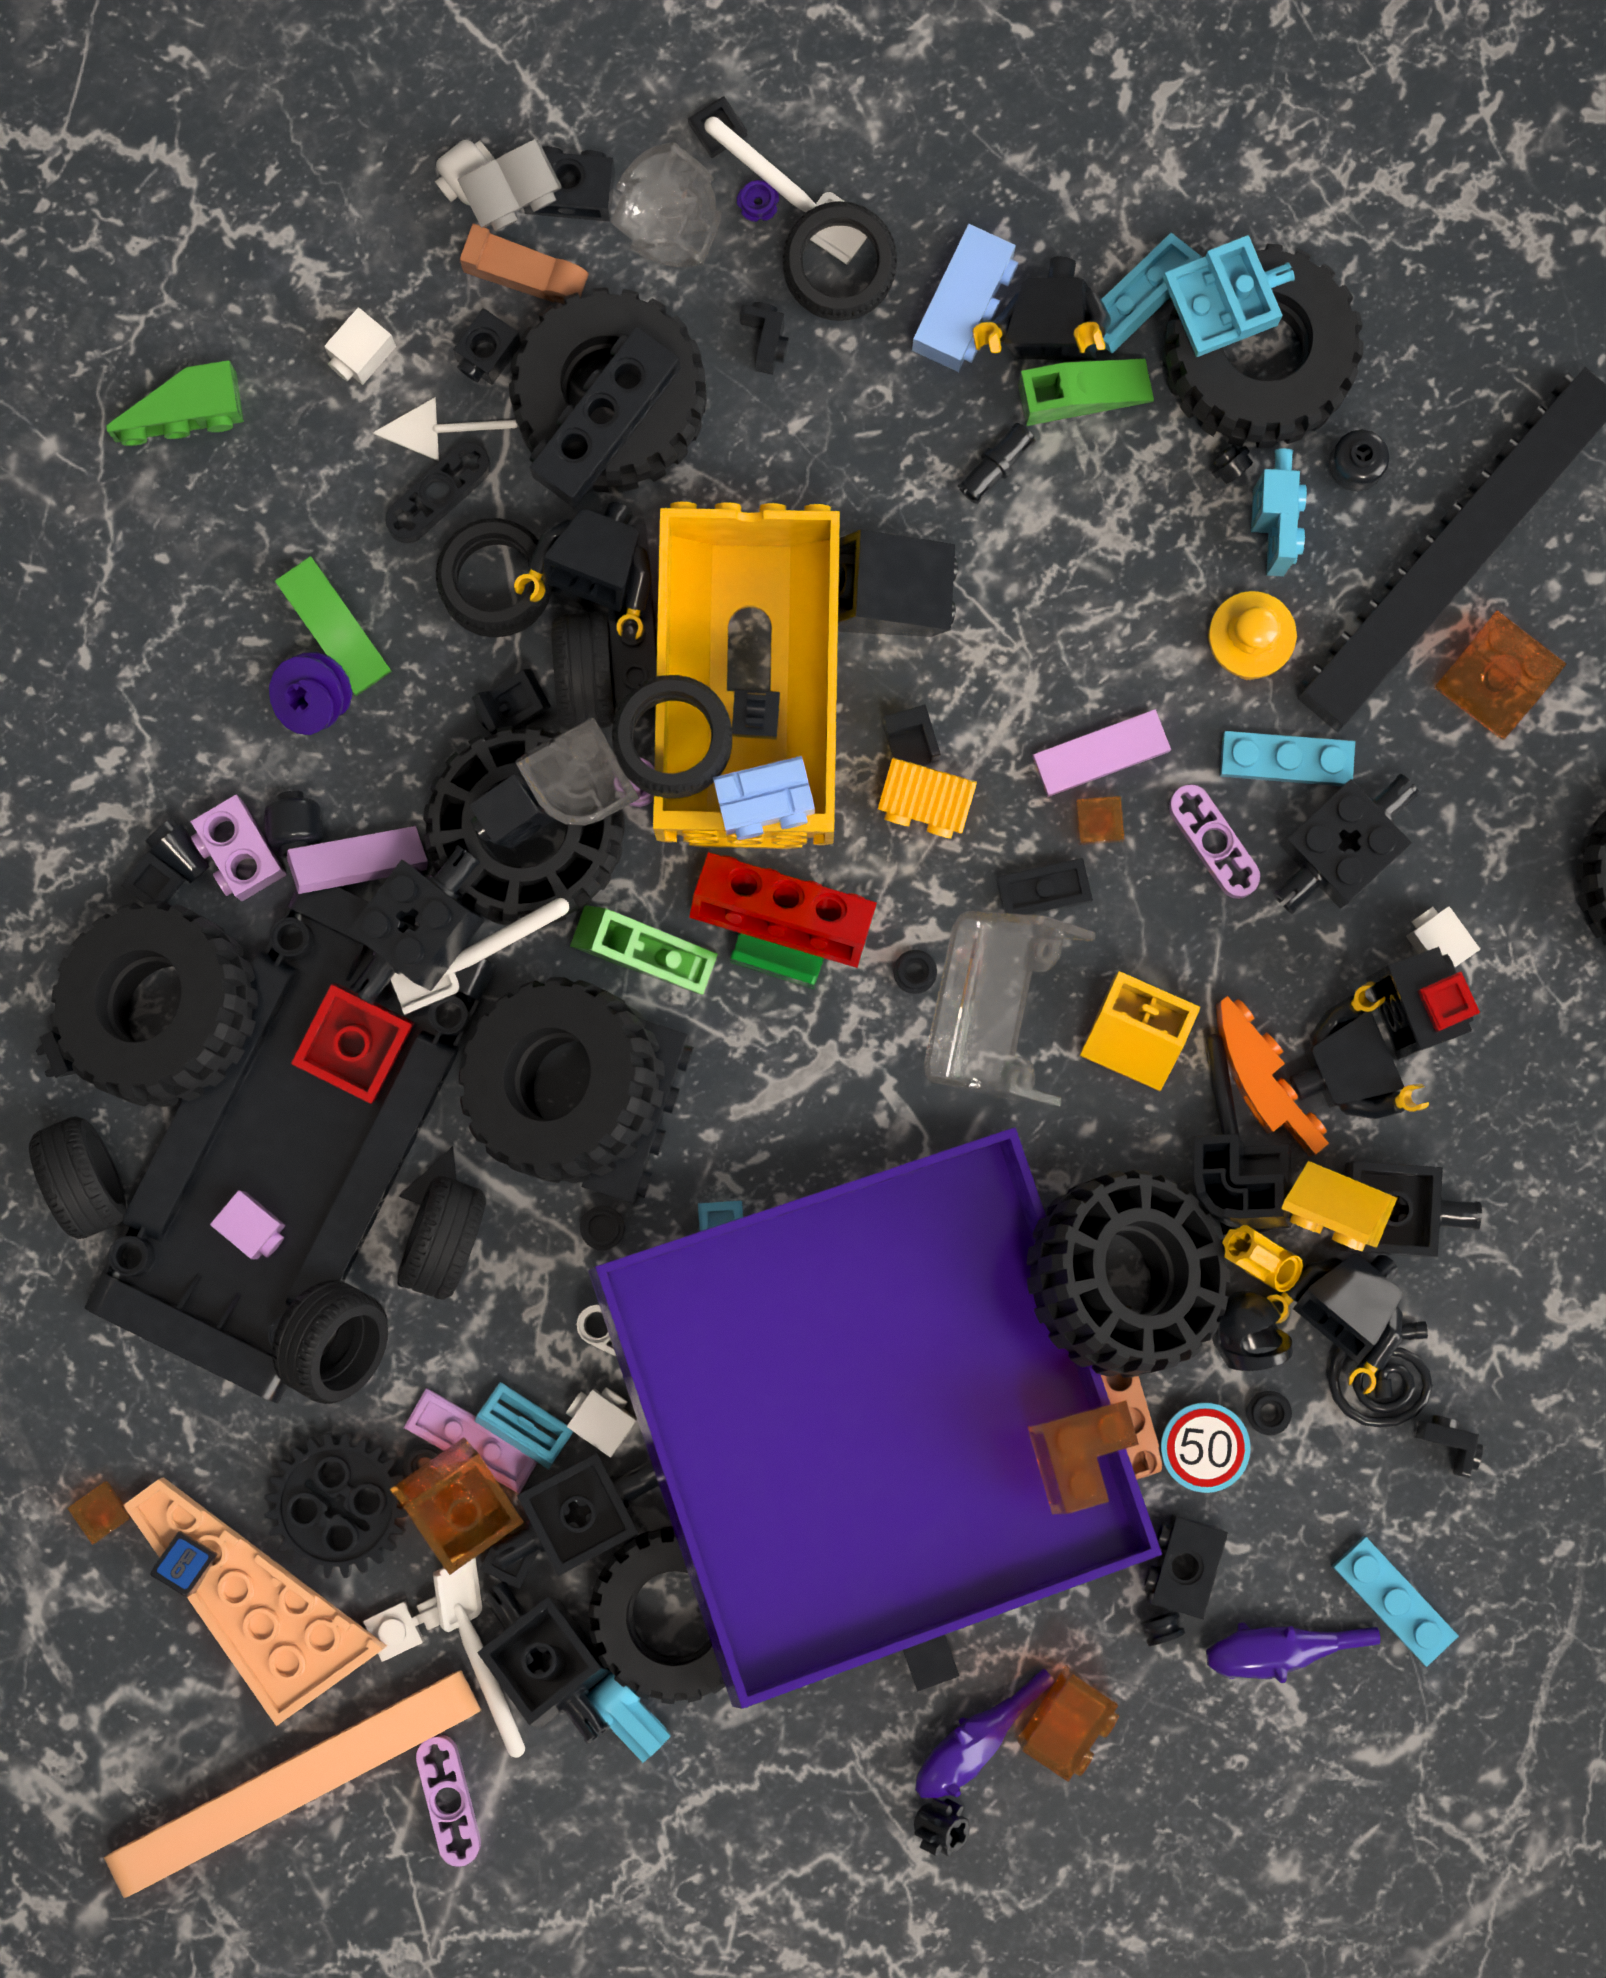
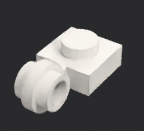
(399, 1628)

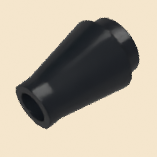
(177, 850)

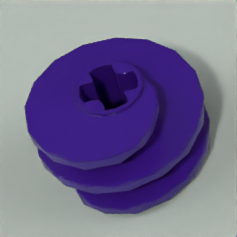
(309, 692)

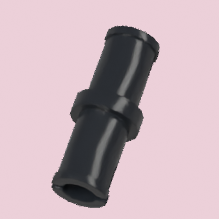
(996, 463)

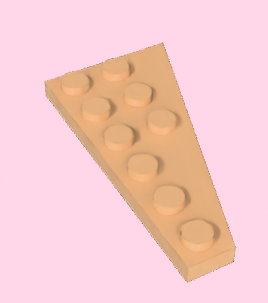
(264, 1618)

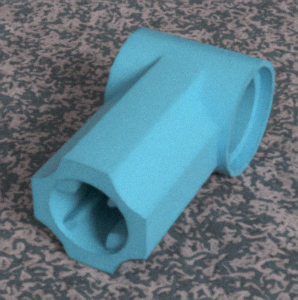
(628, 1717)

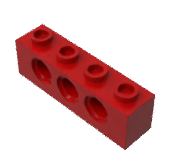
(793, 927)

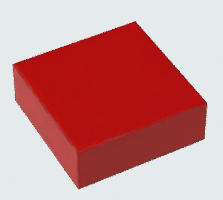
(1448, 1001)

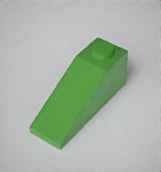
(643, 949)

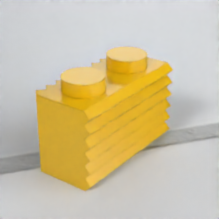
(927, 797)

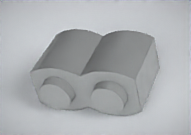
(510, 184)

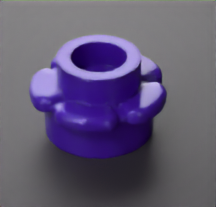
(752, 191)

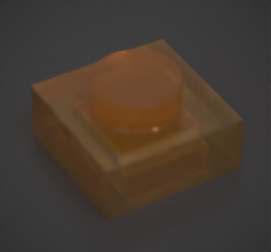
(1100, 820)
(99, 1512)

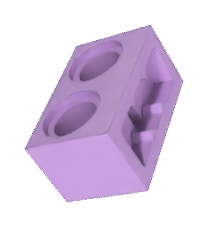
(245, 843)

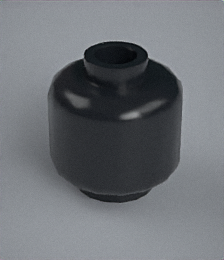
(1359, 473)
(293, 822)

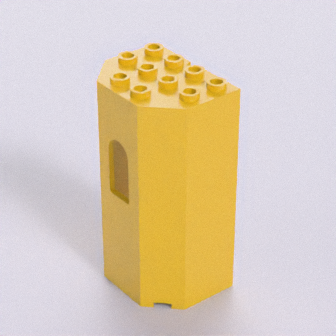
(708, 572)

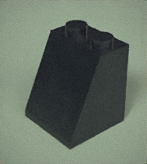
(895, 584)

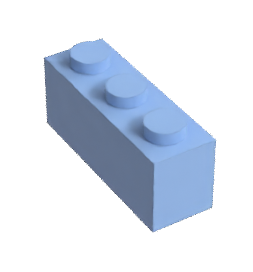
(965, 298)

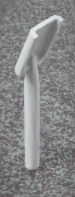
(837, 240)
(415, 997)
(457, 1604)

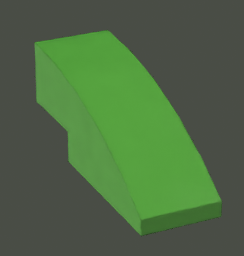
(333, 625)

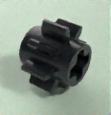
(941, 1827)

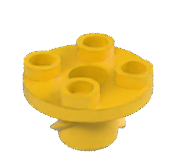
(1252, 635)

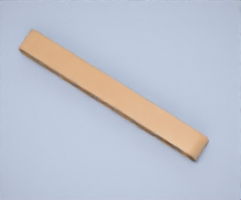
(292, 1783)

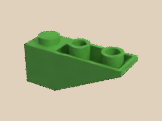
(1082, 388)
(187, 402)

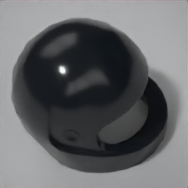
(1247, 1326)

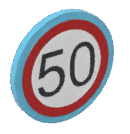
(1205, 1447)

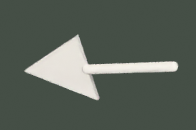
(420, 430)

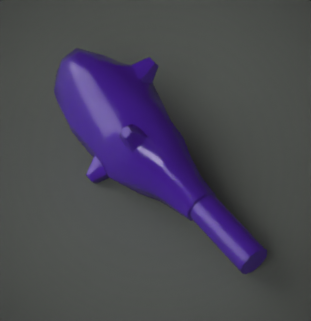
(1279, 1650)
(974, 1742)

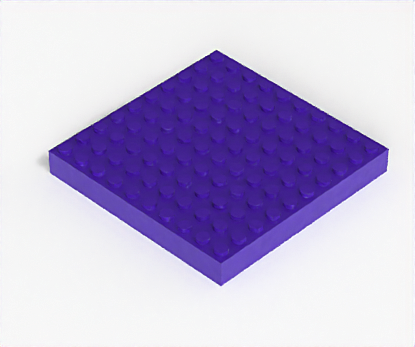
(852, 1417)

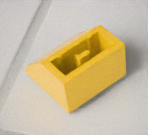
(1139, 1031)
(1340, 1204)

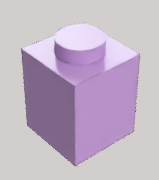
(249, 1226)

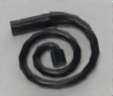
(1383, 1385)

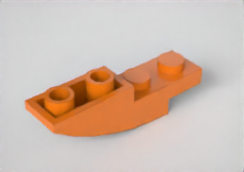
(1251, 1065)

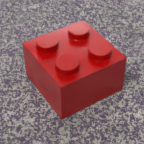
(352, 1043)

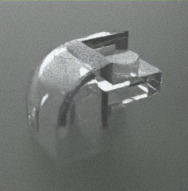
(668, 207)
(577, 776)

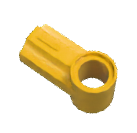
(1262, 1258)

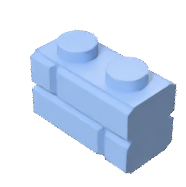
(764, 797)

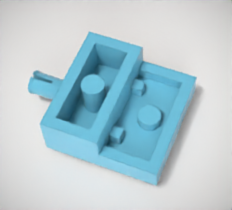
(1226, 295)
(1276, 512)

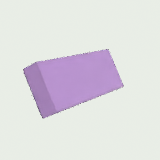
(1101, 753)
(354, 859)
(447, 1423)

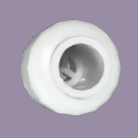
(456, 163)

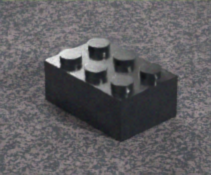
(1403, 1010)

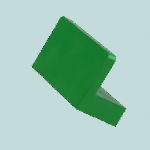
(776, 961)

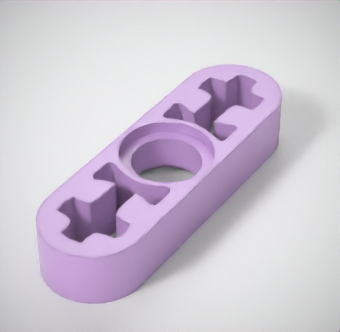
(1187, 820)
(467, 1830)

